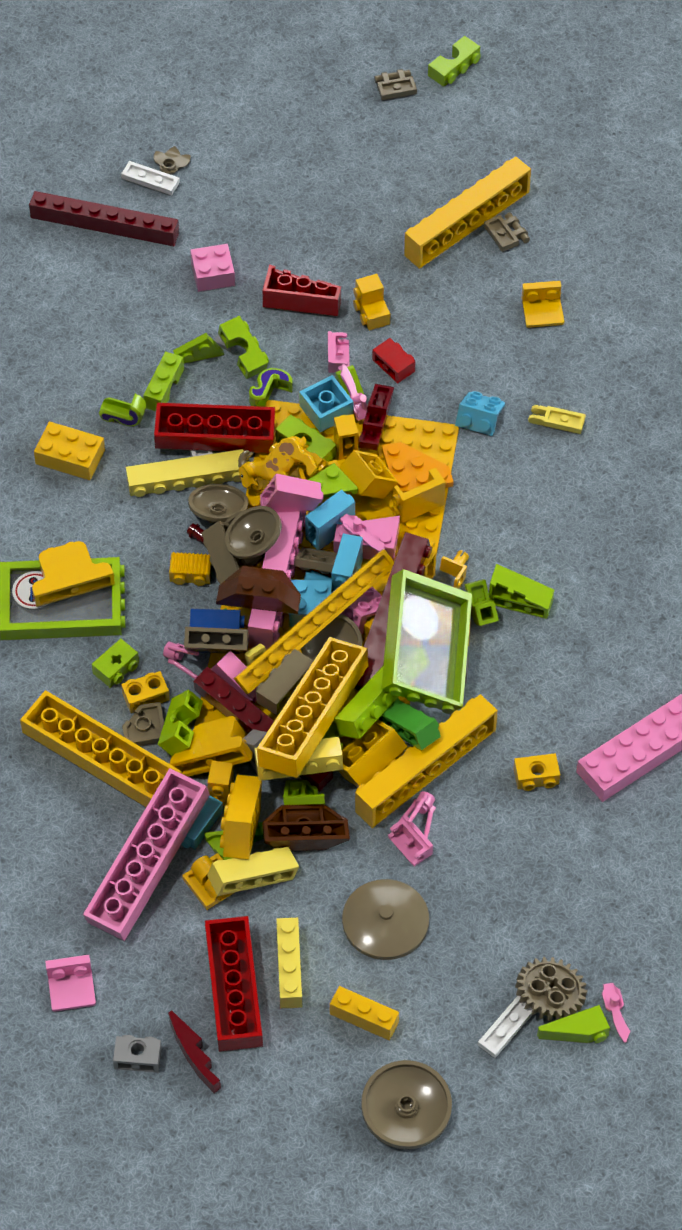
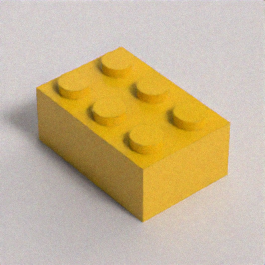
(69, 450)
(371, 753)

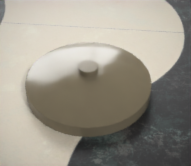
(385, 919)
(406, 1104)

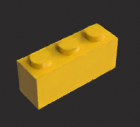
(364, 1013)

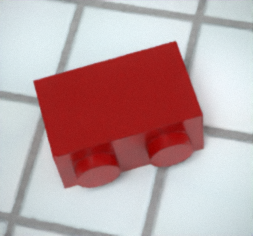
(393, 360)

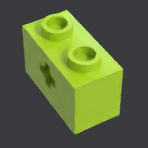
(115, 663)

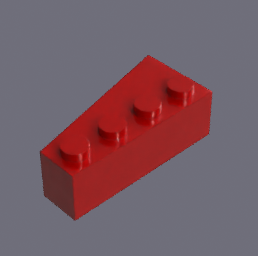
(299, 293)

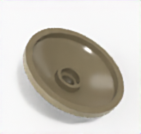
(217, 502)
(253, 532)
(340, 628)

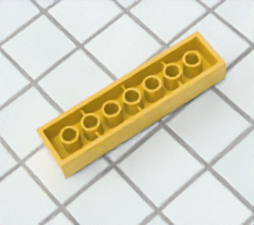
(467, 212)
(312, 707)
(95, 747)
(419, 767)

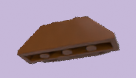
(259, 590)
(305, 828)

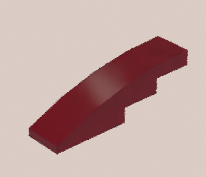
(376, 417)
(191, 1047)

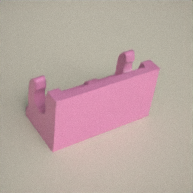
(337, 351)
(410, 841)

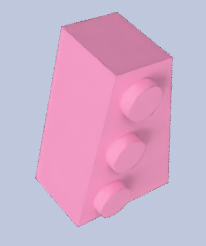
(382, 529)

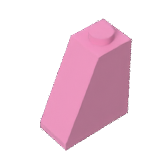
(291, 494)
(230, 667)

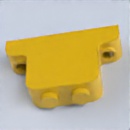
(69, 573)
(214, 741)

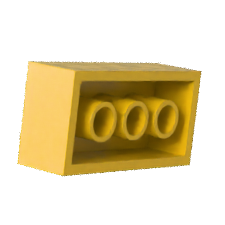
(241, 817)

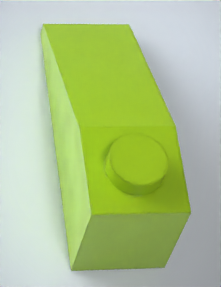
(579, 1027)

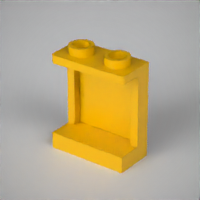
(420, 499)

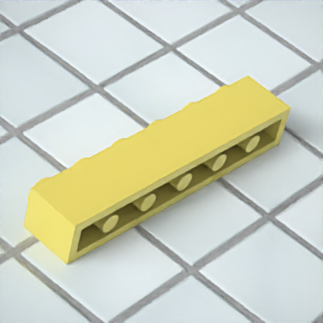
(183, 473)

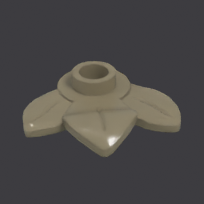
(171, 158)

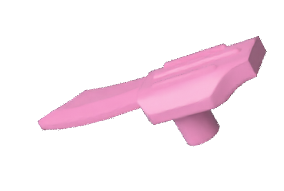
(359, 399)
(358, 528)
(614, 1002)

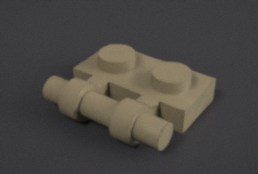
(395, 84)
(502, 234)

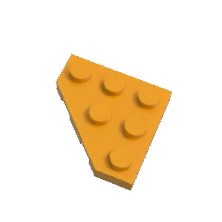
(412, 466)

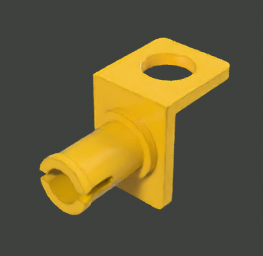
(455, 567)

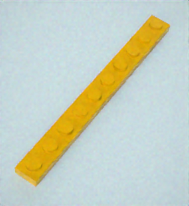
(315, 621)

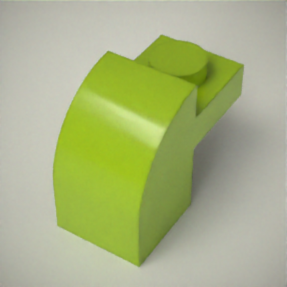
(482, 607)

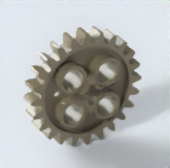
(544, 988)

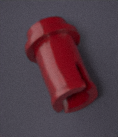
(195, 531)

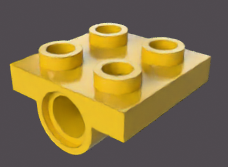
(200, 884)

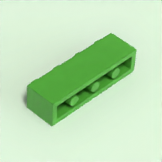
(411, 724)

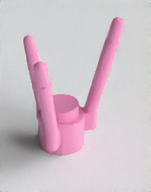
(176, 652)
(422, 804)

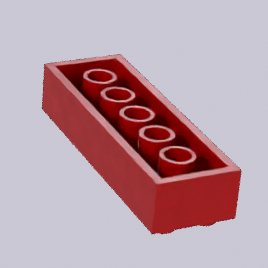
(214, 427)
(233, 983)

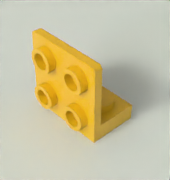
(542, 304)

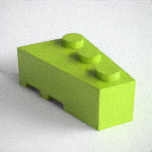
(520, 593)

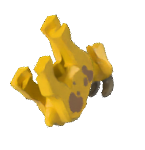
(282, 460)

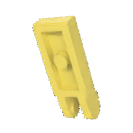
(557, 418)

